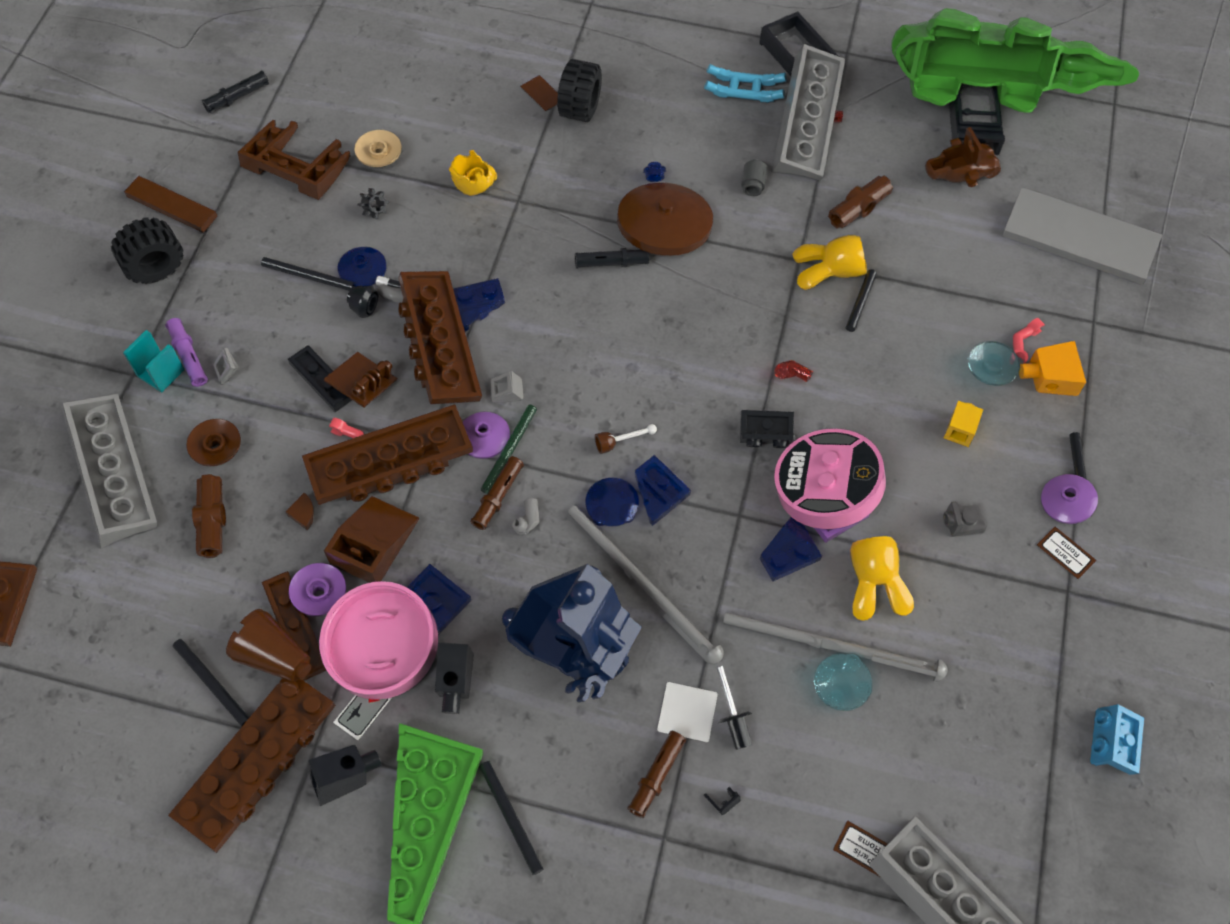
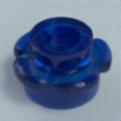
(654, 172)

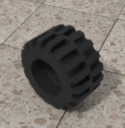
(579, 90)
(147, 250)

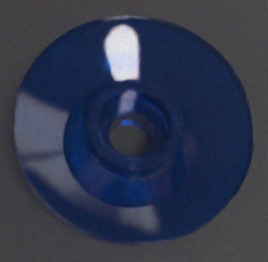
(362, 273)

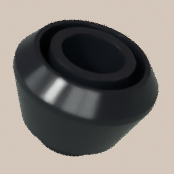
(363, 300)

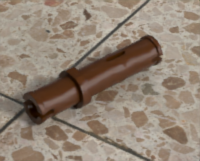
(492, 501)
(651, 784)

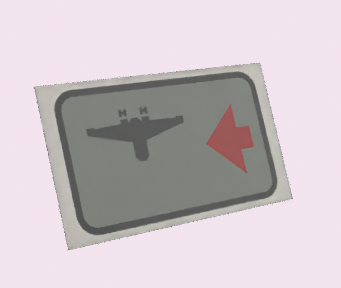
(359, 715)

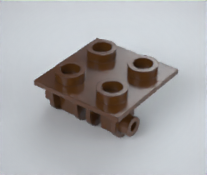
(361, 378)

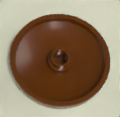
(665, 219)

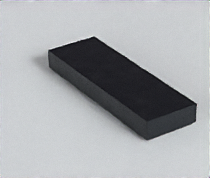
(313, 371)

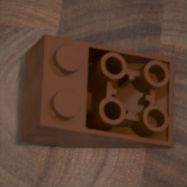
(370, 540)

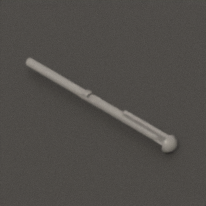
(673, 616)
(936, 670)

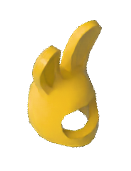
(840, 258)
(876, 564)

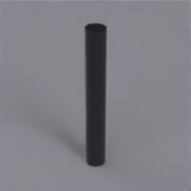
(861, 300)
(1077, 455)

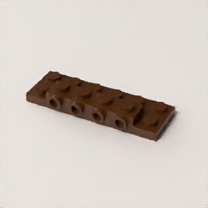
(437, 338)
(387, 456)
(252, 762)

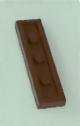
(171, 204)
(293, 621)

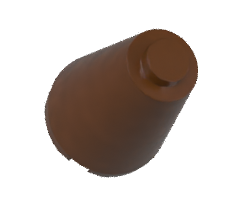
(268, 648)

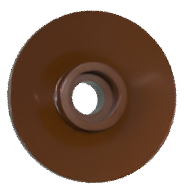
(213, 433)

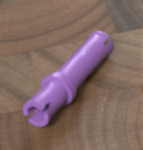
(183, 344)

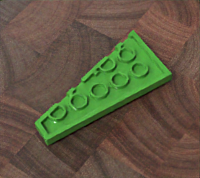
(428, 803)

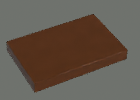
(14, 590)

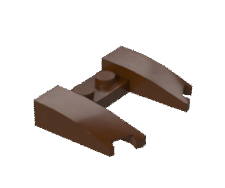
(313, 179)

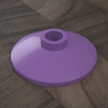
(492, 441)
(1069, 509)
(314, 578)

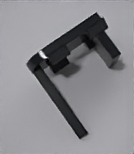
(726, 805)

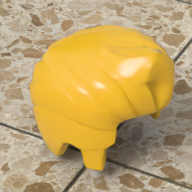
(471, 174)

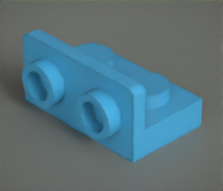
(1117, 738)

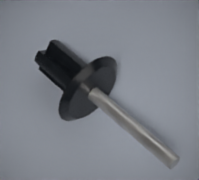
(736, 721)

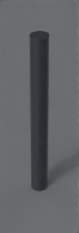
(307, 274)
(211, 682)
(511, 818)

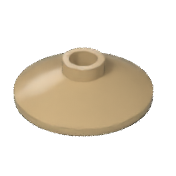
(378, 148)

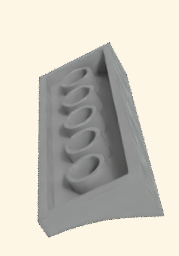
(809, 113)
(1082, 235)
(109, 468)
(936, 881)

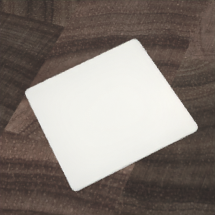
(687, 711)

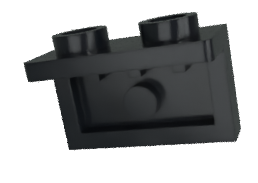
(767, 428)

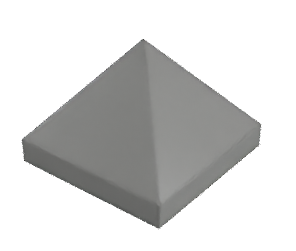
(225, 366)

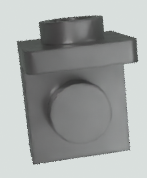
(964, 520)

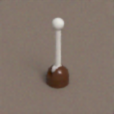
(606, 441)

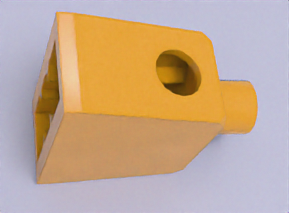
(1055, 369)

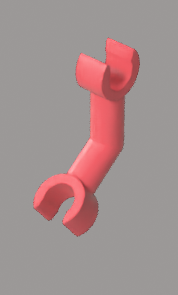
(1033, 329)
(341, 428)

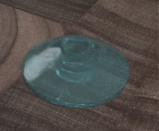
(998, 356)

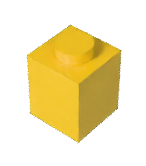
(963, 423)

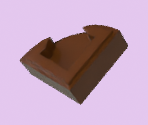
(302, 511)

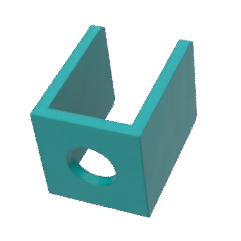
(151, 364)

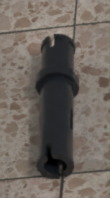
(234, 92)
(610, 258)

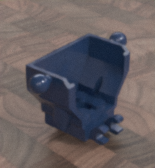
(575, 627)

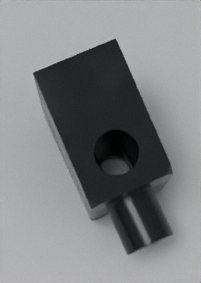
(453, 662)
(340, 772)

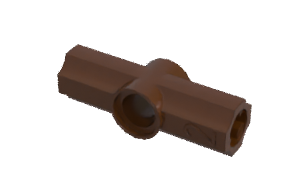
(860, 201)
(209, 516)

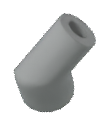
(391, 293)
(530, 520)

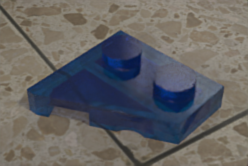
(478, 300)
(659, 489)
(789, 551)

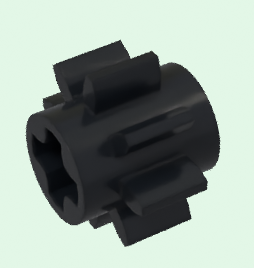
(366, 201)

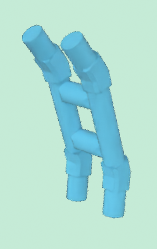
(755, 79)

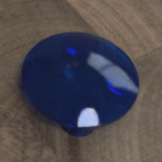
(612, 502)

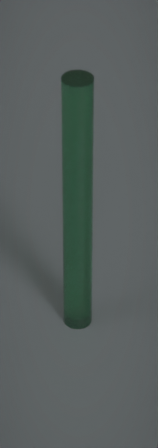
(509, 447)

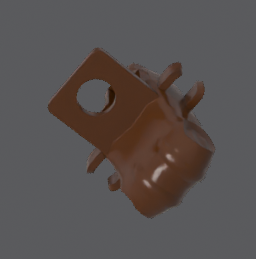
(964, 161)

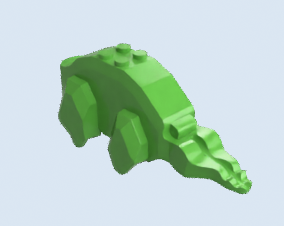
(1014, 57)

